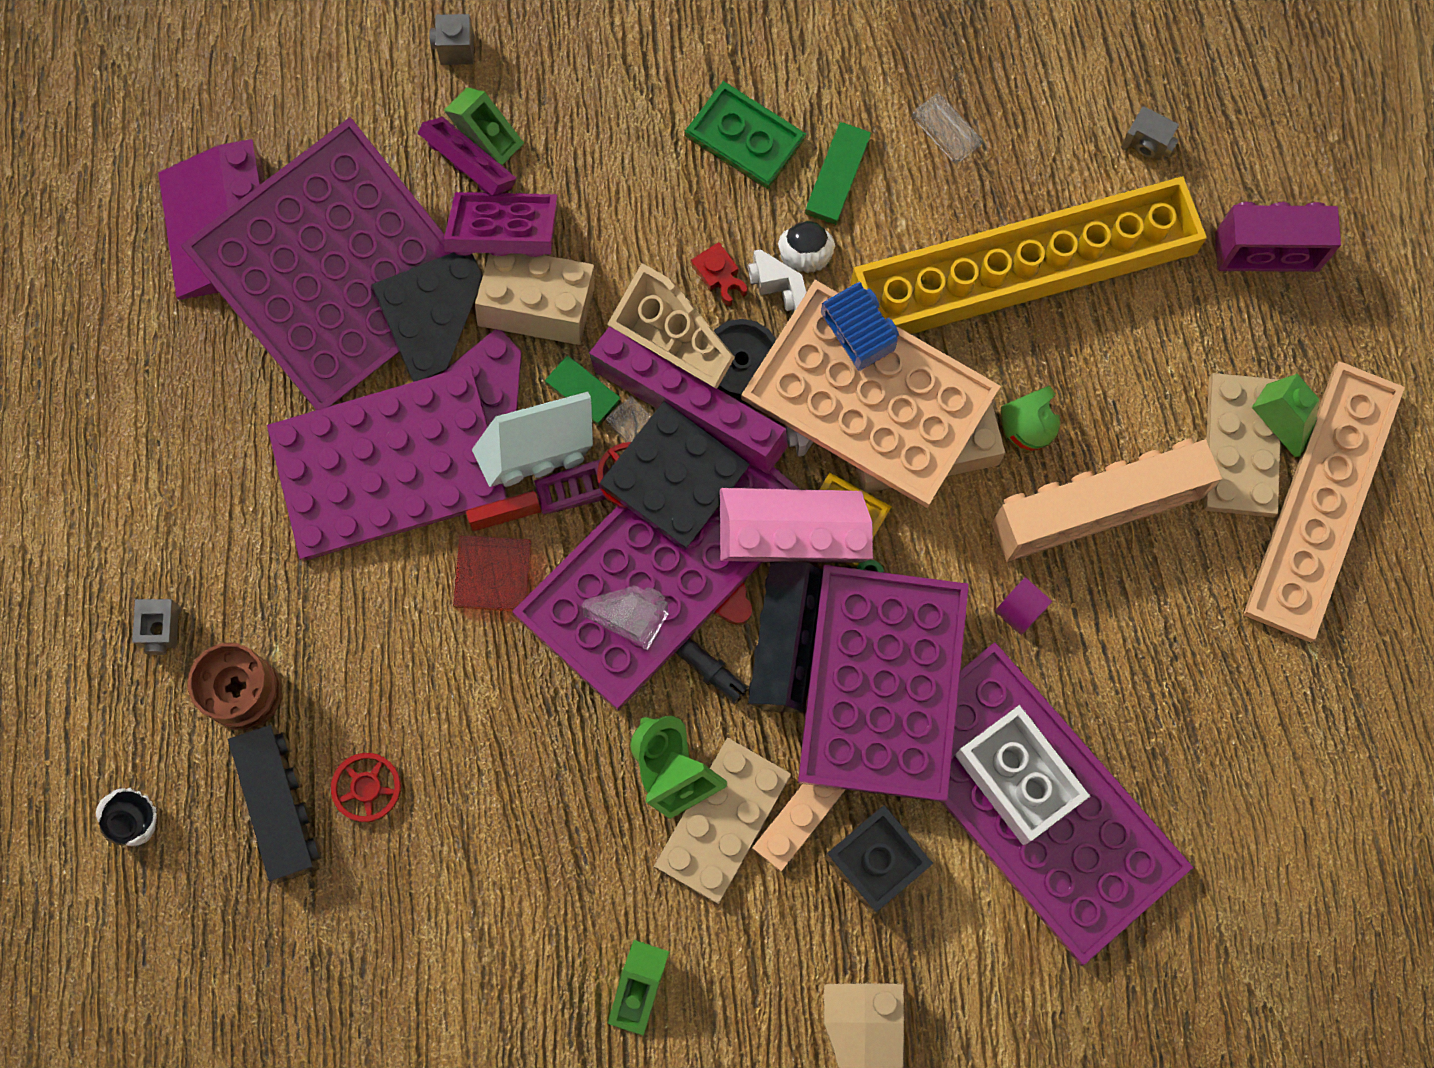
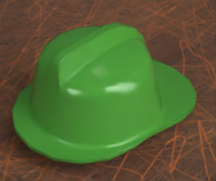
(654, 743)

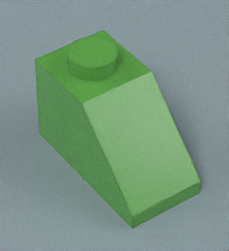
(484, 124)
(1289, 411)
(638, 987)

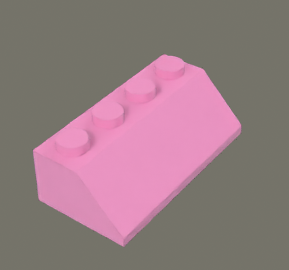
(794, 526)

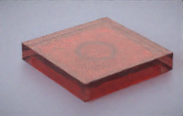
(491, 573)

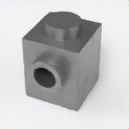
(453, 39)

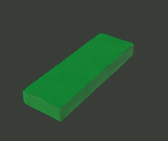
(838, 173)

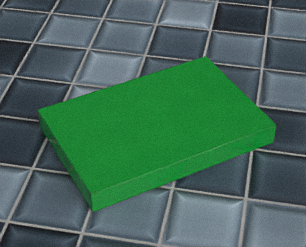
(745, 134)

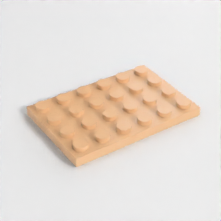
(892, 419)

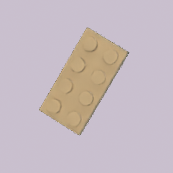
(1242, 448)
(721, 829)

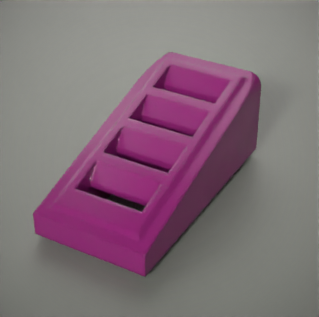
(571, 475)

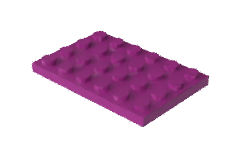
(383, 463)
(884, 684)

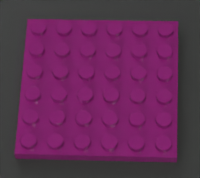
(304, 258)

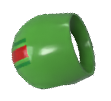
(1029, 420)

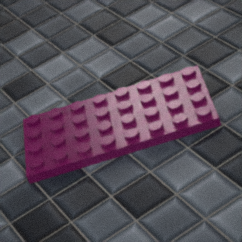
(627, 554)
(1091, 866)

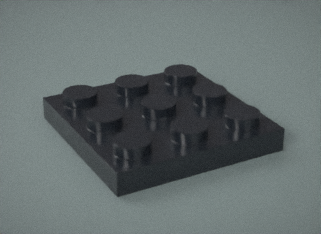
(673, 475)

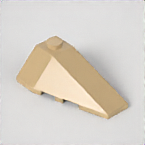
(669, 325)
(865, 1024)

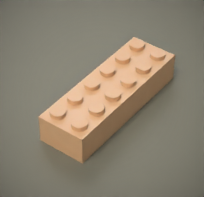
(1105, 499)

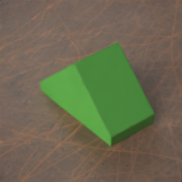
(682, 785)

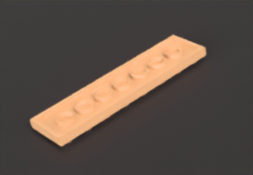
(1324, 502)

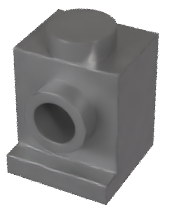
(1151, 134)
(150, 614)

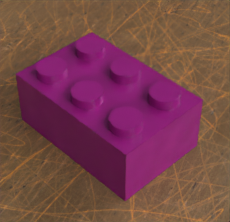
(1277, 237)

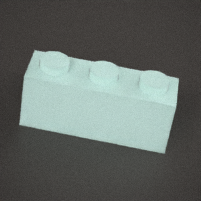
(536, 440)

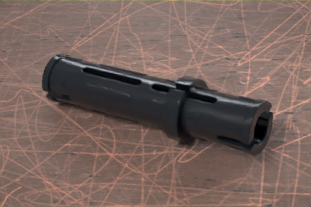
(712, 670)

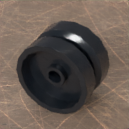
(749, 345)

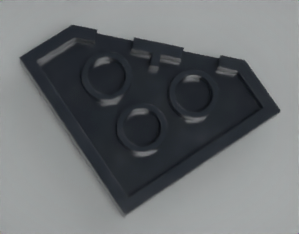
(429, 310)

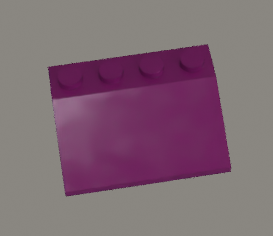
(199, 193)

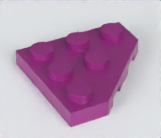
(497, 373)

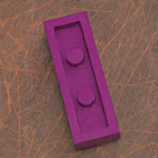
(467, 156)

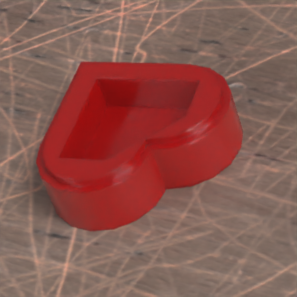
(736, 608)

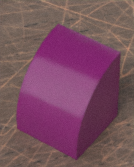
(1023, 606)

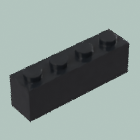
(786, 638)
(274, 804)

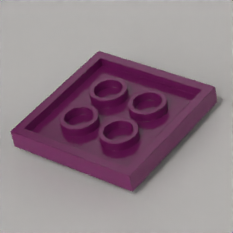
(501, 224)

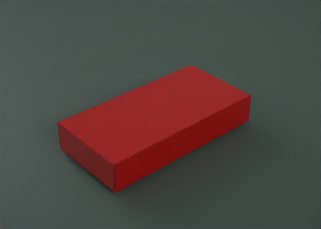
(503, 511)

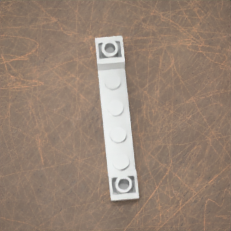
(775, 277)

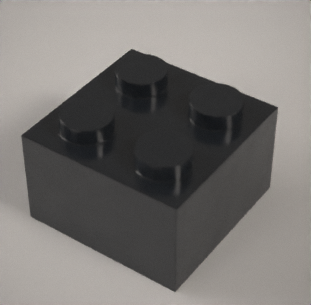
(878, 860)

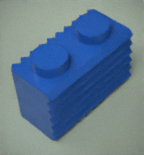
(860, 325)

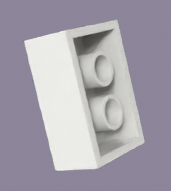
(1021, 775)

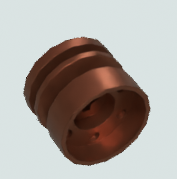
(219, 676)

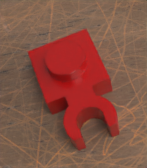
(717, 269)

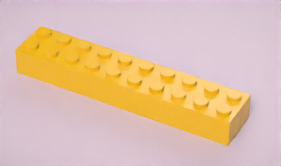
(1035, 257)

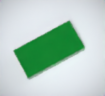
(572, 379)

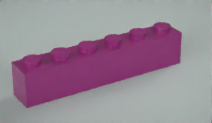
(718, 414)

